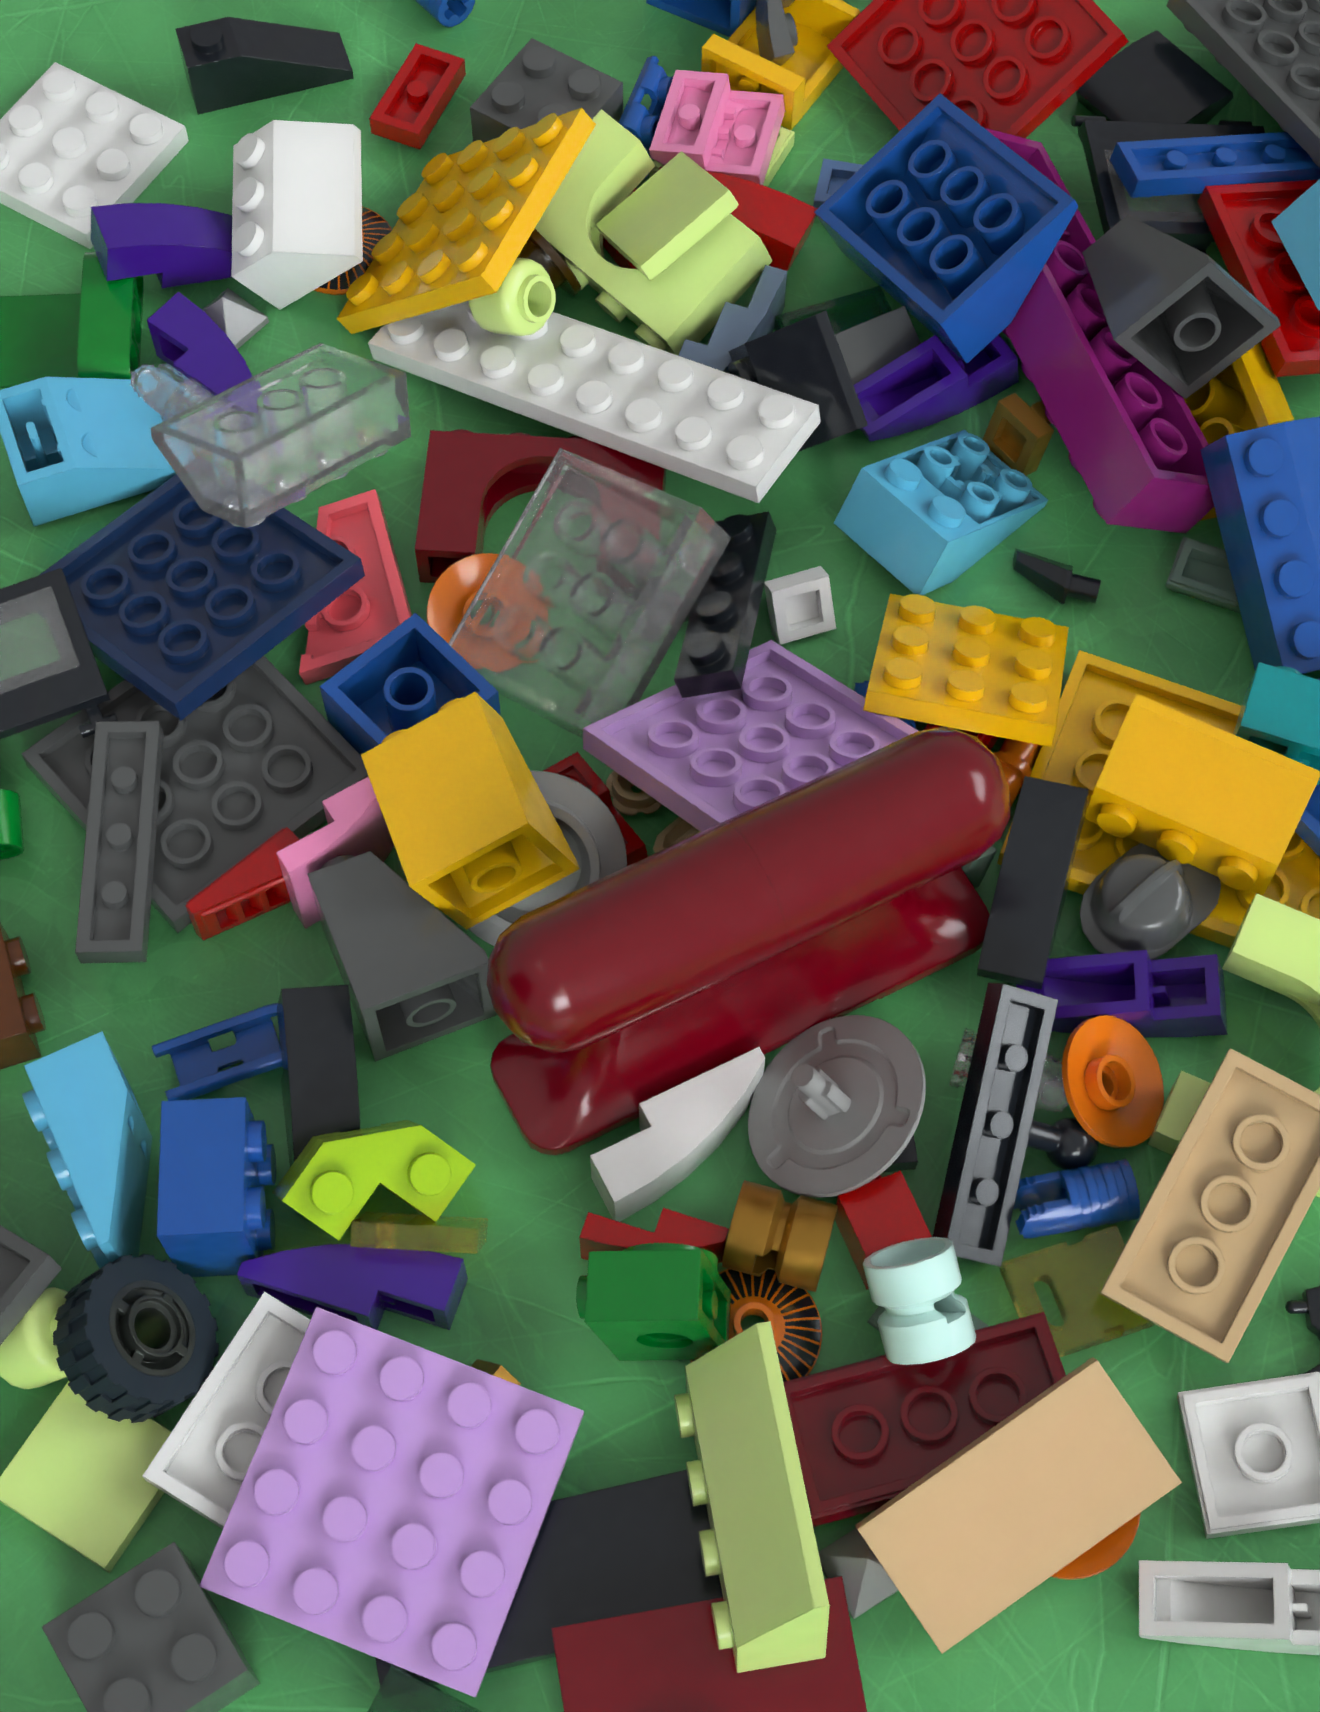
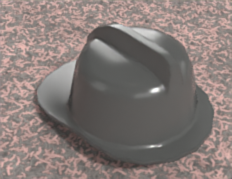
(1146, 903)

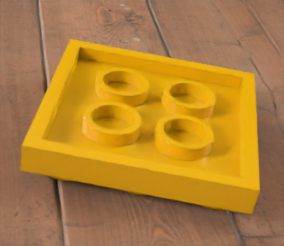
(968, 669)

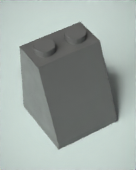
(1173, 305)
(402, 957)

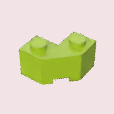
(343, 1170)

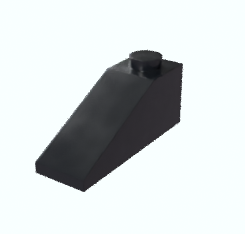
(252, 60)

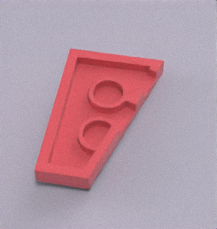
(368, 607)

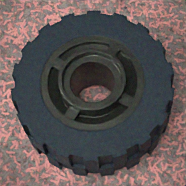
(136, 1338)

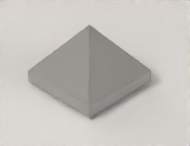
(235, 317)
(862, 1573)

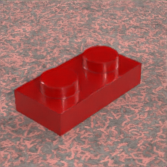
(417, 96)

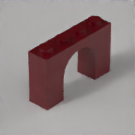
(479, 472)

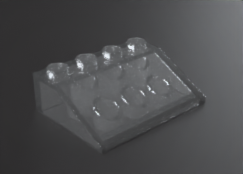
(588, 593)

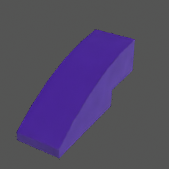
(162, 239)
(196, 345)
(932, 386)
(1152, 995)
(360, 1282)

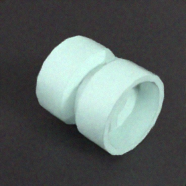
(921, 1312)

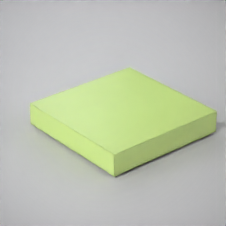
(667, 215)
(85, 1478)

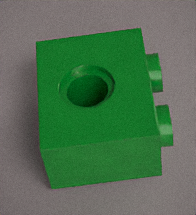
(655, 1301)

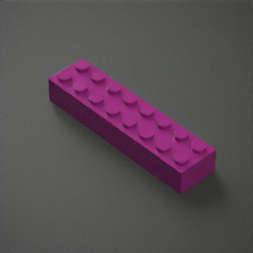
(1115, 415)

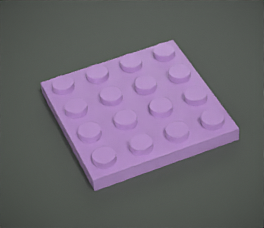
(742, 745)
(394, 1501)

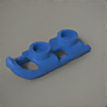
(636, 117)
(199, 1066)

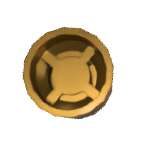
(779, 1236)

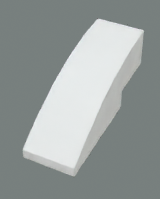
(676, 1135)
(1231, 1605)

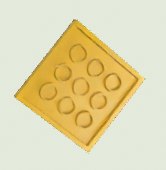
(466, 222)

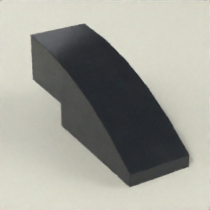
(1033, 882)
(317, 1064)

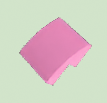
(718, 126)
(352, 829)

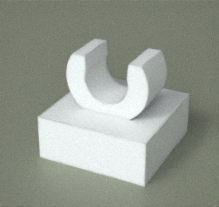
(800, 605)

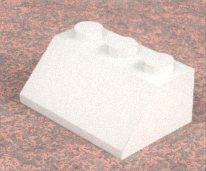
(296, 207)

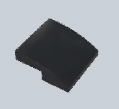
(1154, 84)

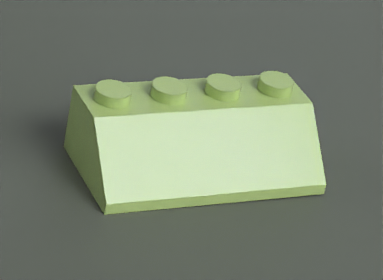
(755, 1505)

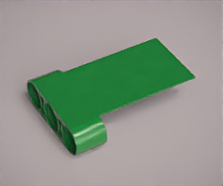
(73, 333)

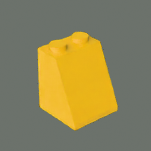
(466, 812)

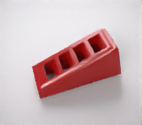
(243, 891)

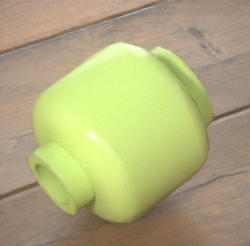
(520, 303)
(29, 1351)

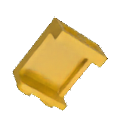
(802, 75)

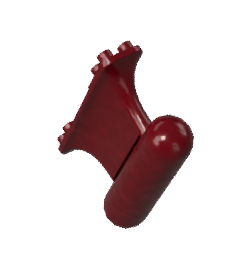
(743, 935)

